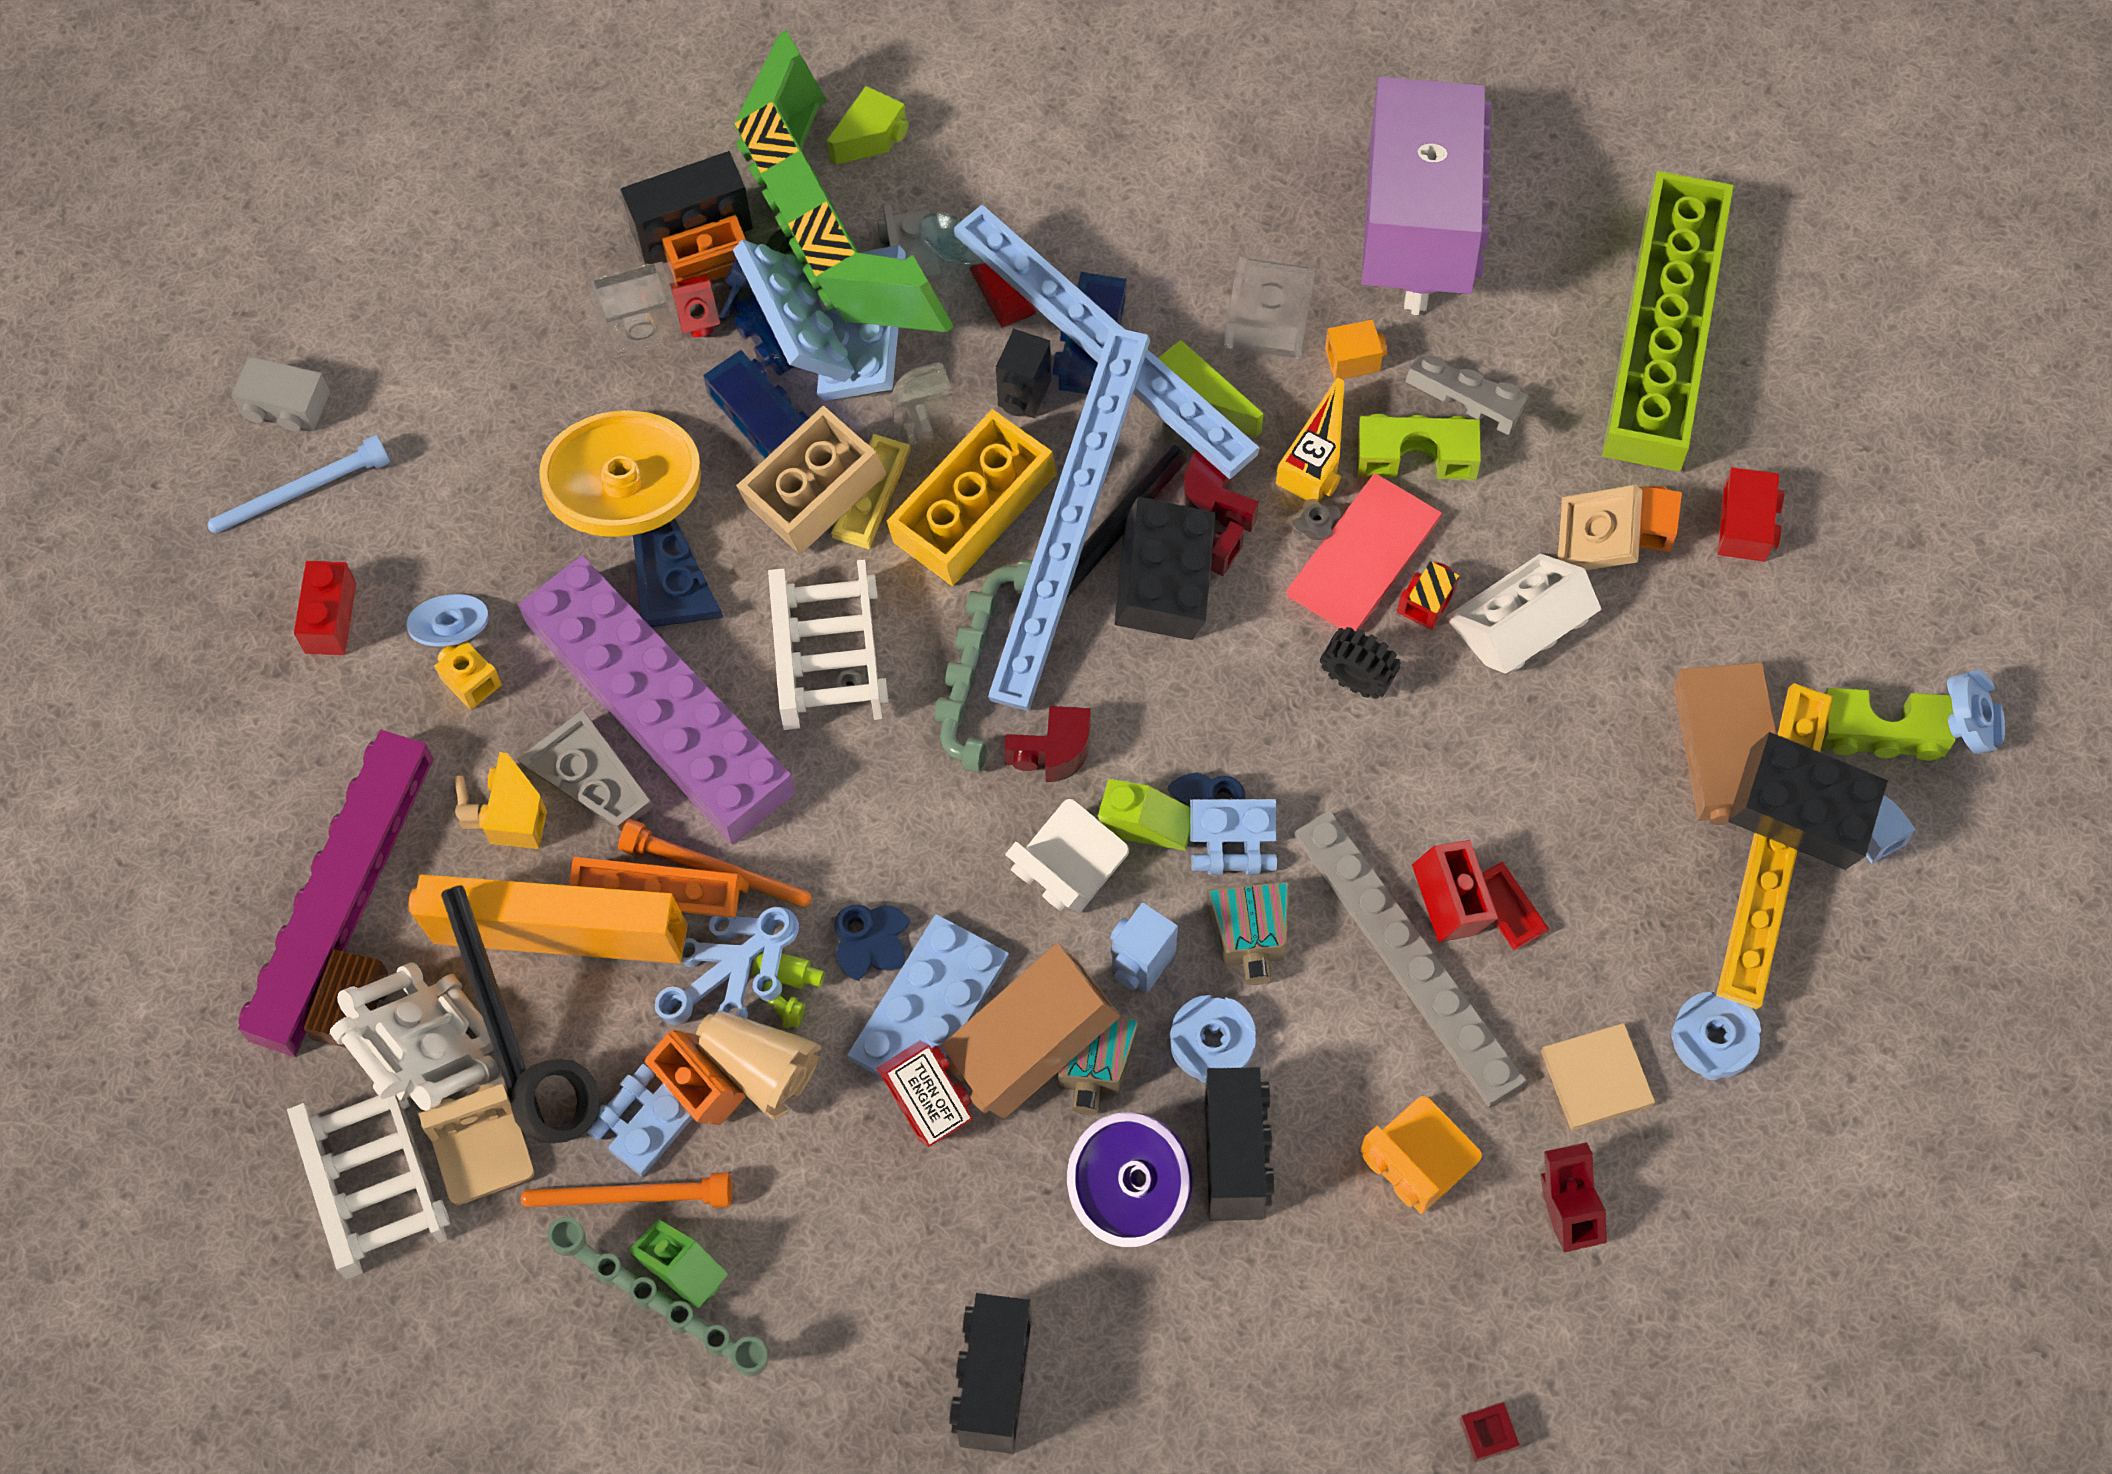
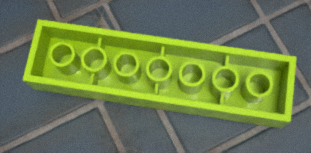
(1668, 322)

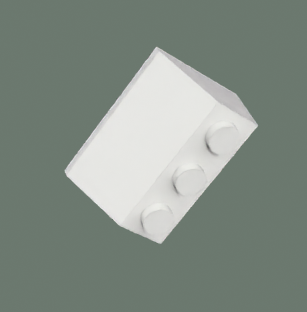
(1525, 612)

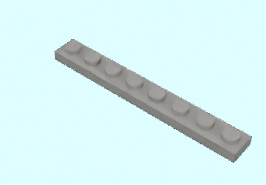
(1410, 959)

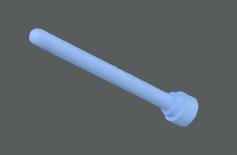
(369, 455)

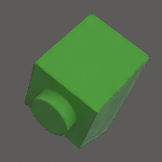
(678, 1263)

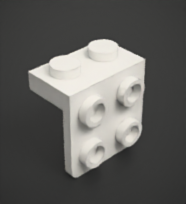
(1069, 857)

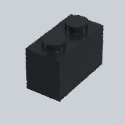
(1023, 373)

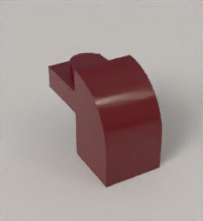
(1207, 490)
(1060, 751)
(1572, 1199)

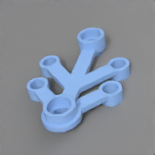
(733, 963)

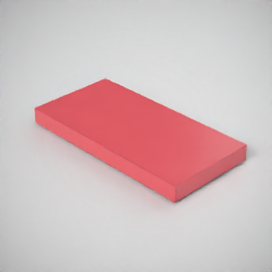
(1364, 554)

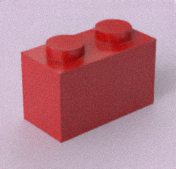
(1749, 514)
(325, 608)
(1454, 891)

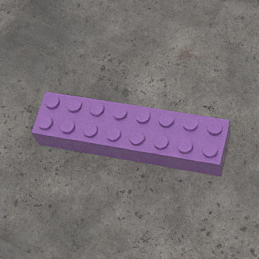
(657, 699)

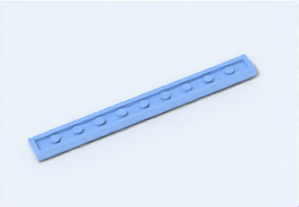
(1089, 326)
(1069, 519)

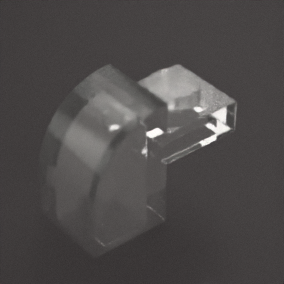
(920, 397)

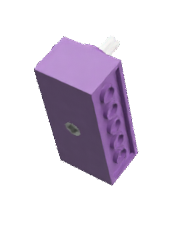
(1427, 188)

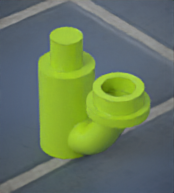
(795, 973)

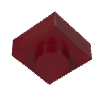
(1226, 547)
(1489, 1432)

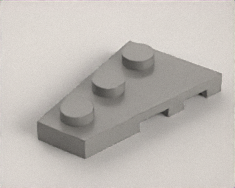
(1480, 396)
(588, 770)

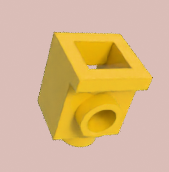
(472, 683)

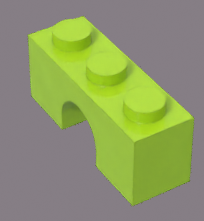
(1450, 442)
(1856, 728)

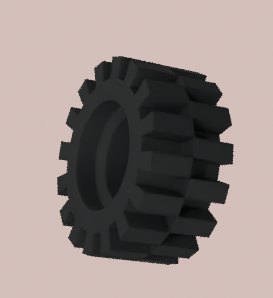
(1360, 662)

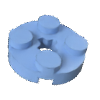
(1974, 714)
(1216, 1015)
(1708, 1057)

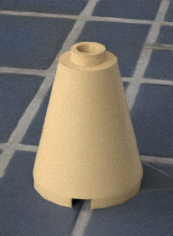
(759, 1059)

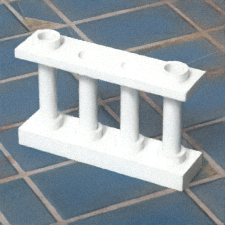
(790, 630)
(335, 1207)

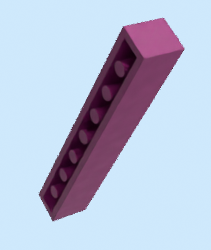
(336, 890)

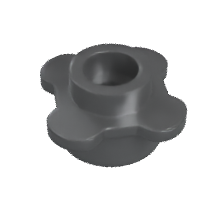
(1317, 529)
(840, 678)

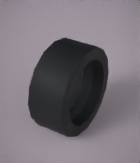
(586, 1108)

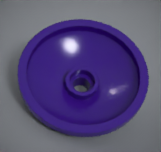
(1106, 1186)

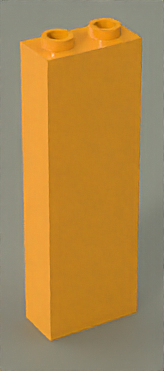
(557, 918)

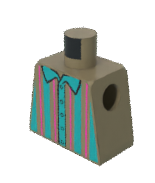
(1250, 926)
(1100, 1066)

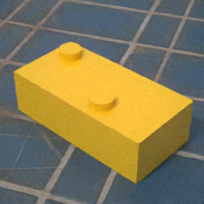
(972, 497)

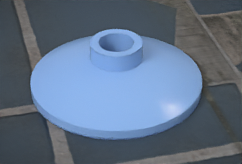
(447, 620)

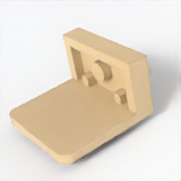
(478, 1144)

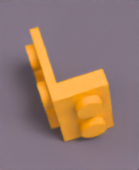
(1420, 1154)

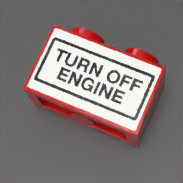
(925, 1092)

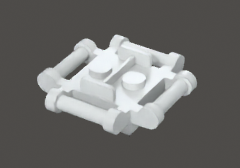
(417, 1041)

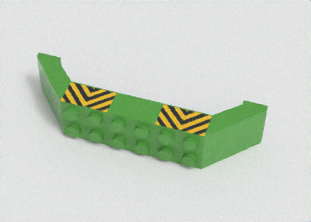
(854, 283)

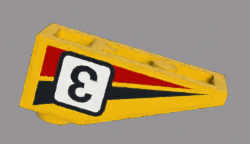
(1313, 458)

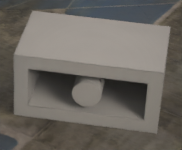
(280, 394)

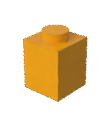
(1355, 349)

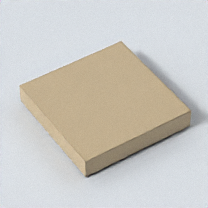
(1601, 528)
(1597, 1077)

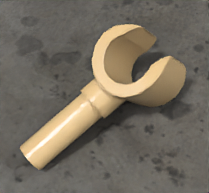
(466, 813)

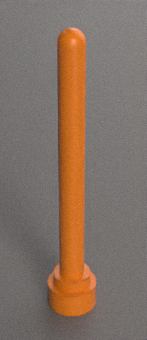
(638, 839)
(712, 1190)

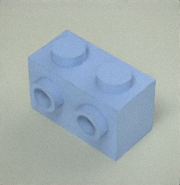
(1142, 948)

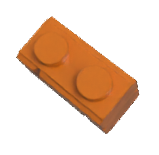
(704, 250)
(694, 1078)

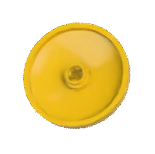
(620, 473)

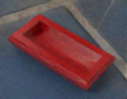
(1002, 298)
(1515, 913)

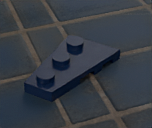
(669, 579)

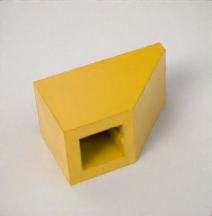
(514, 809)

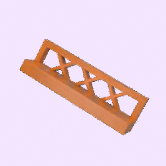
(693, 890)

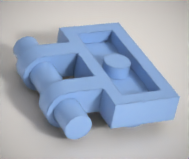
(1233, 822)
(650, 1130)

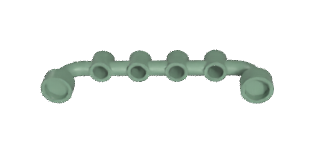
(962, 675)
(747, 1354)

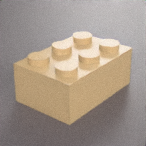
(811, 479)

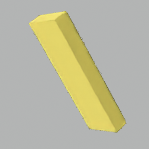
(862, 520)

